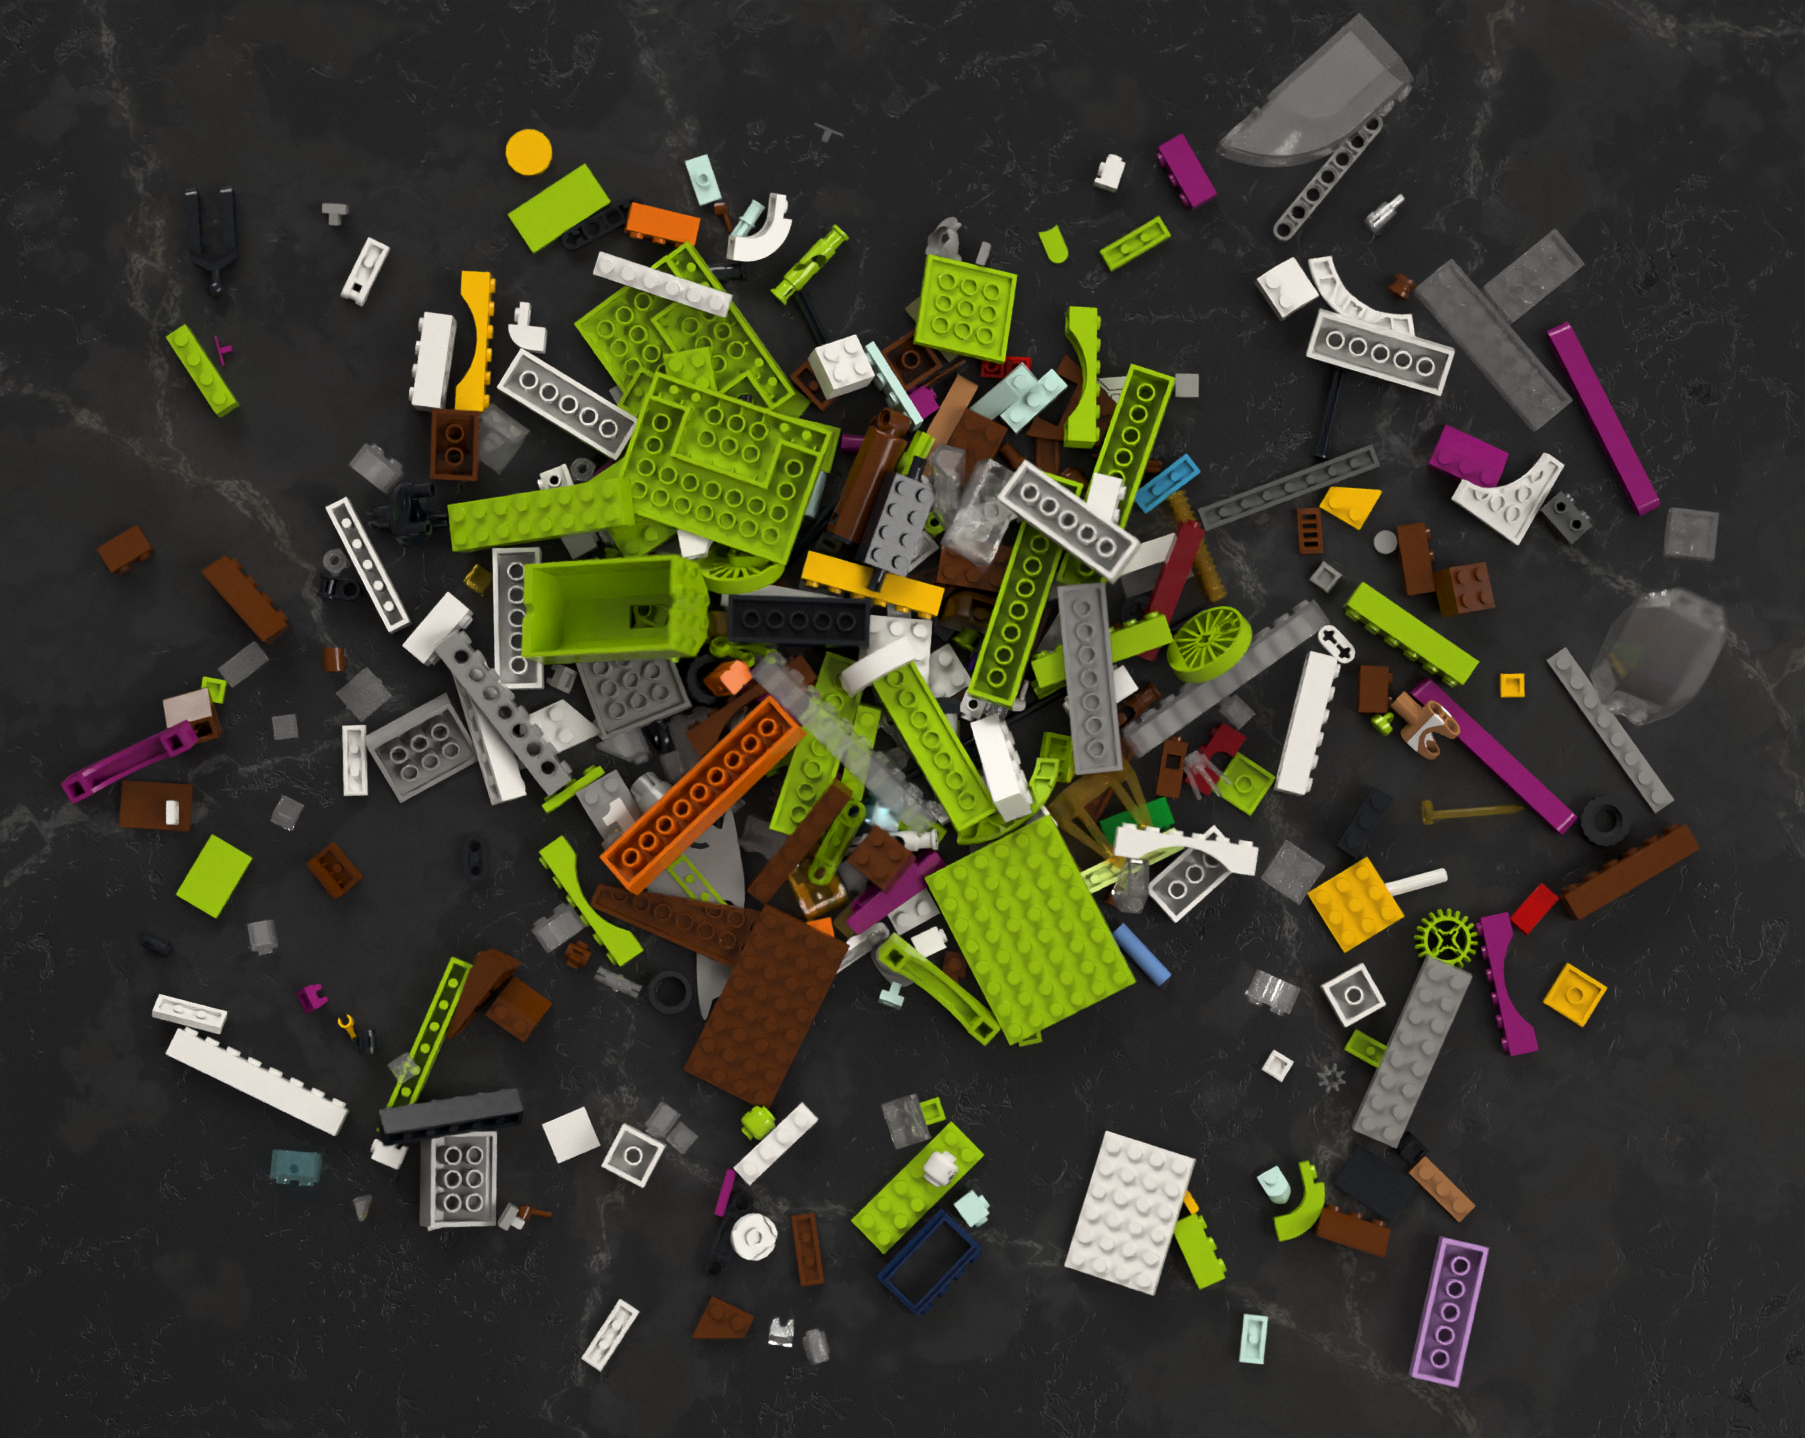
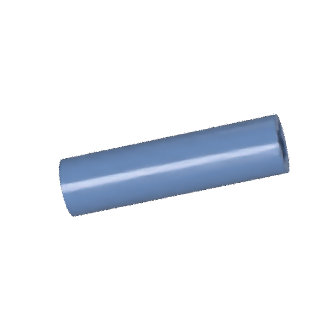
(1141, 955)

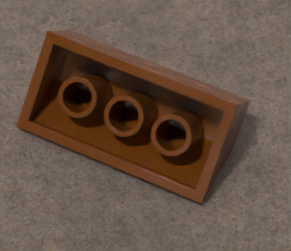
(246, 600)

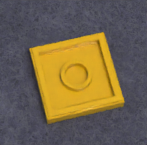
(1574, 995)

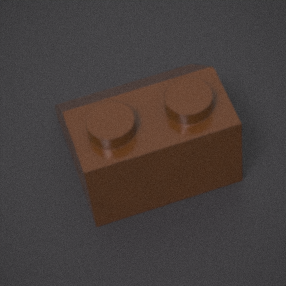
(519, 1009)

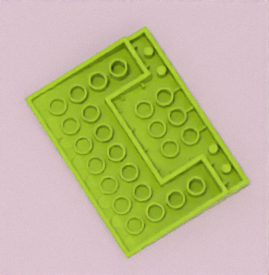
(641, 327)
(723, 467)

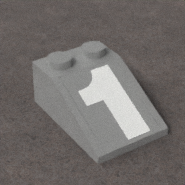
(610, 804)

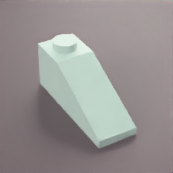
(1006, 392)

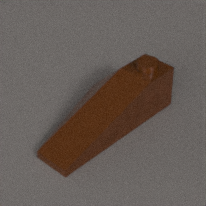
(486, 975)

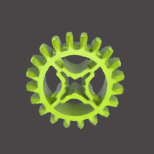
(1459, 925)

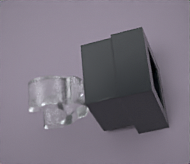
(944, 633)

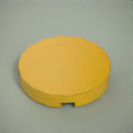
(529, 152)

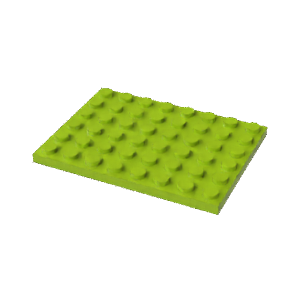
(1030, 929)

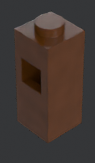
(1171, 768)

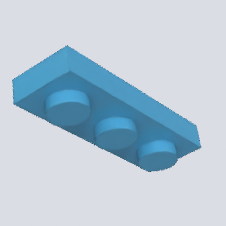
(1166, 483)

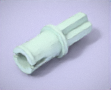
(748, 219)

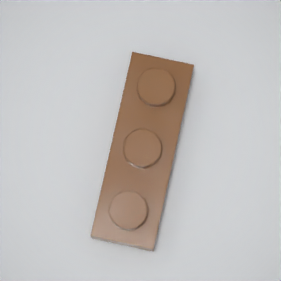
(1441, 1189)

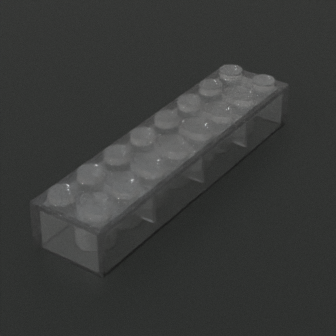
(1492, 345)

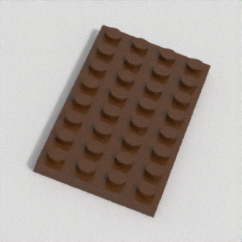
(766, 1007)

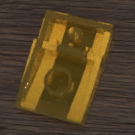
(812, 898)

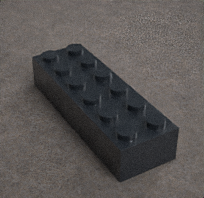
(798, 621)

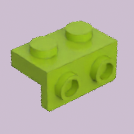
(1059, 747)

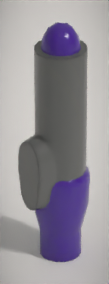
(974, 655)

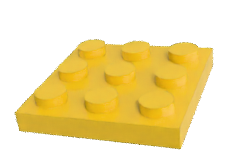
(1355, 904)

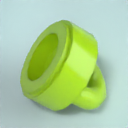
(1382, 724)

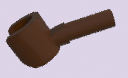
(721, 209)
(525, 1212)

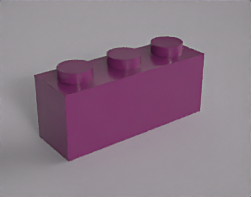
(1186, 172)

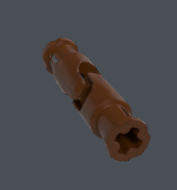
(1138, 703)

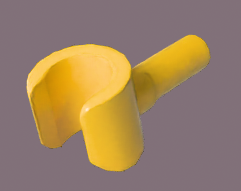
(349, 1027)

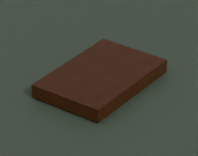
(145, 805)

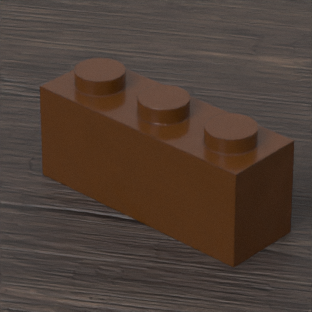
(1415, 559)

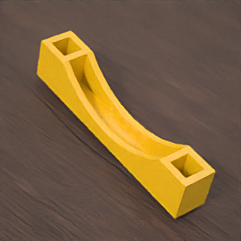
(476, 291)

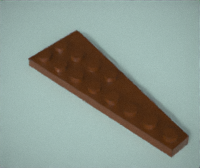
(699, 925)

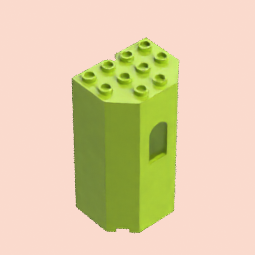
(586, 609)

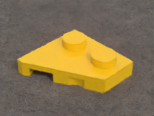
(1350, 504)

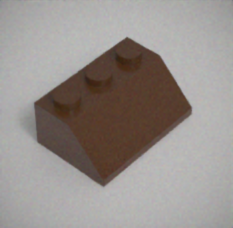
(1352, 1230)

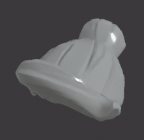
(944, 240)

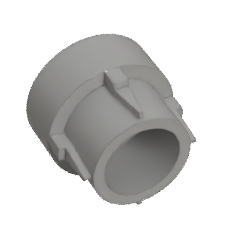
(649, 790)

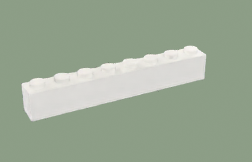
(257, 1081)

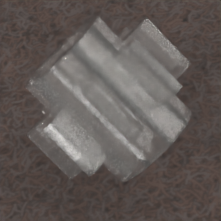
(1328, 1072)

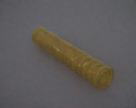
(1202, 559)

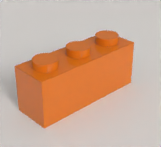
(661, 225)

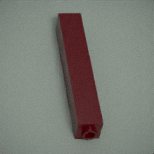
(1174, 574)

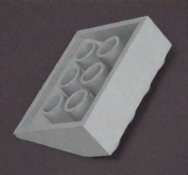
(422, 747)
(459, 1180)

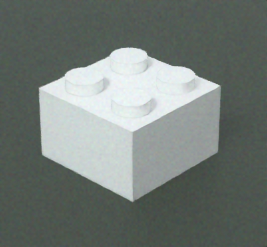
(841, 367)
(1352, 995)
(633, 1155)

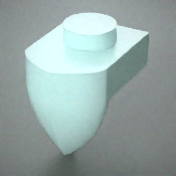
(1275, 1185)

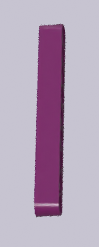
(1603, 419)
(1499, 760)

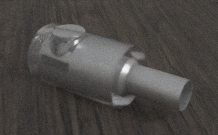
(1383, 214)

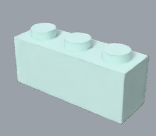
(1033, 402)

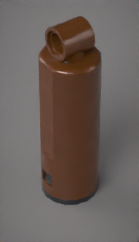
(878, 453)

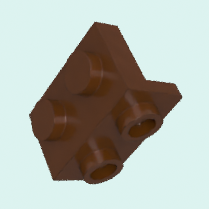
(334, 871)

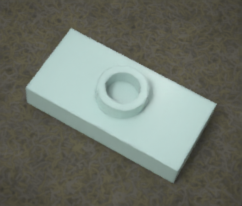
(703, 180)

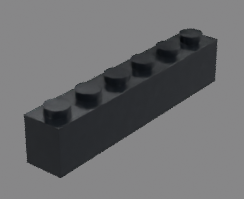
(450, 1117)

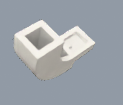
(767, 239)
(876, 666)

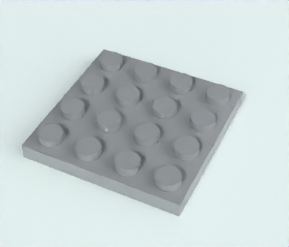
(632, 692)

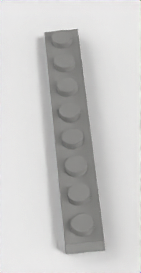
(1610, 730)

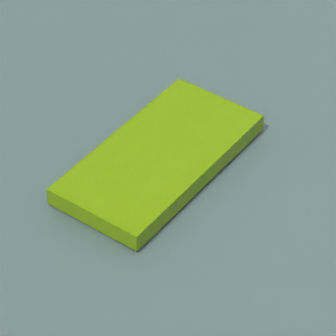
(559, 208)

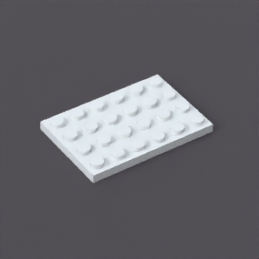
(1130, 1212)

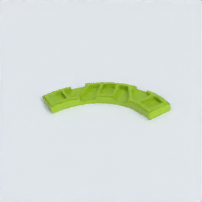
(994, 827)

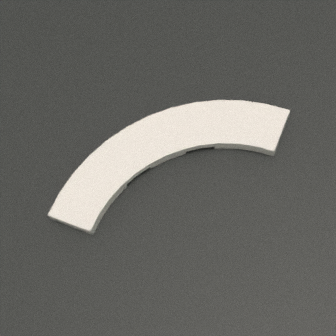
(1345, 304)

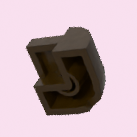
(969, 610)

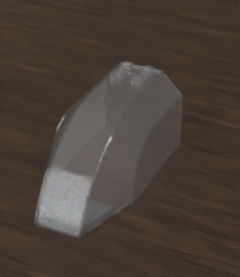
(1323, 101)
(1658, 655)

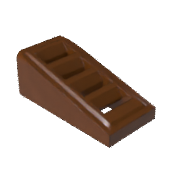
(1311, 550)

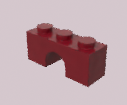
(1223, 740)

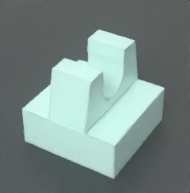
(892, 998)

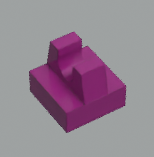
(309, 998)

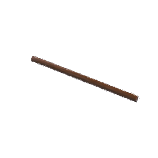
(928, 383)

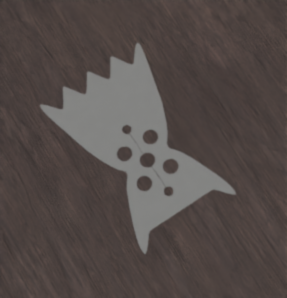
(724, 872)

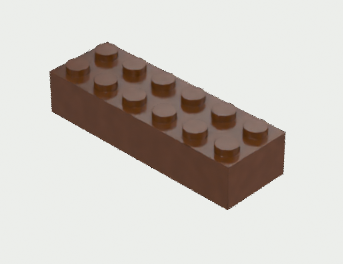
(1628, 872)

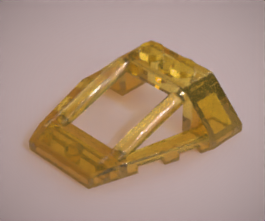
(1081, 792)

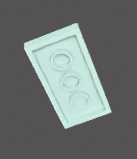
(887, 381)

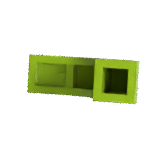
(1305, 1215)

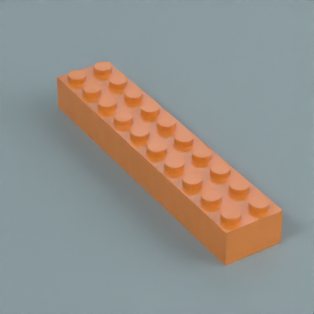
(703, 795)

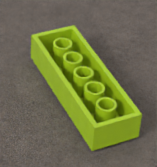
(1410, 635)

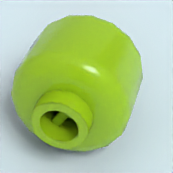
(758, 1123)

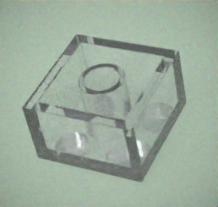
(1690, 534)

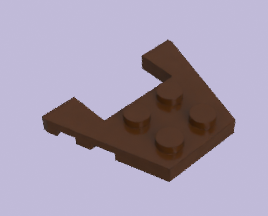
(1073, 373)

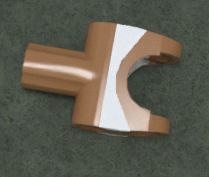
(1423, 722)

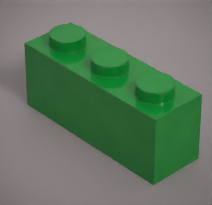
(1158, 811)

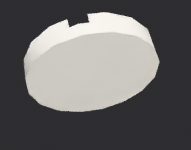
(753, 1236)

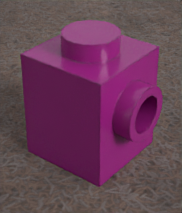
(923, 399)

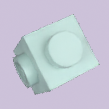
(973, 1208)

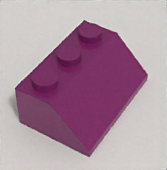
(1467, 458)

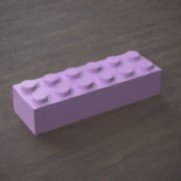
(1448, 1311)

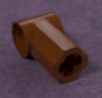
(334, 660)

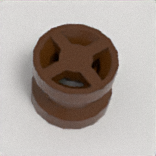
(1401, 287)

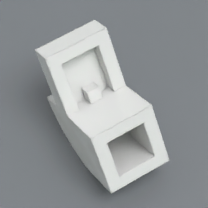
(524, 336)

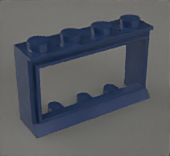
(912, 1245)

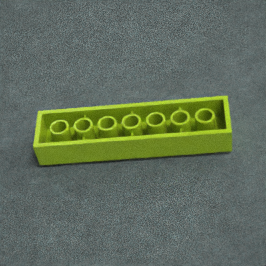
(541, 515)

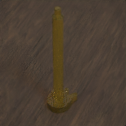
(1429, 814)

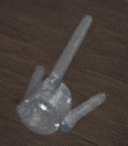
(1195, 763)

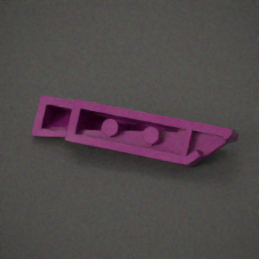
(875, 904)

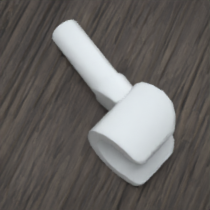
(1020, 703)

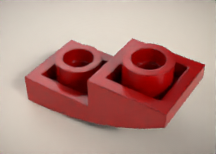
(999, 371)
(1534, 909)

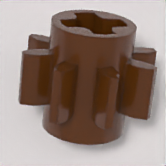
(577, 955)

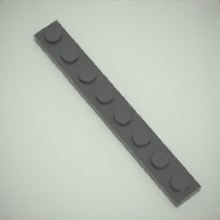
(1288, 488)

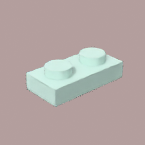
(1253, 1338)

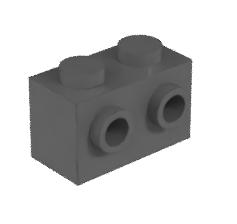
(1565, 518)

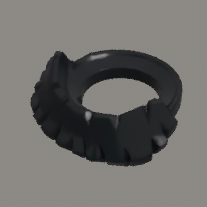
(657, 735)

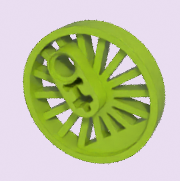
(737, 571)
(1215, 651)

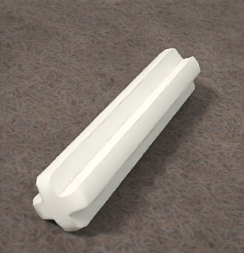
(1417, 881)

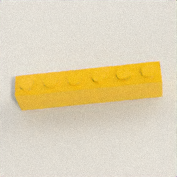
(853, 579)

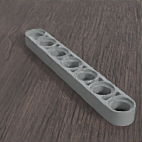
(1324, 188)

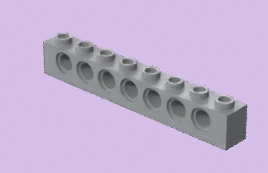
(548, 780)

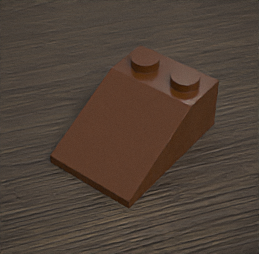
(455, 445)

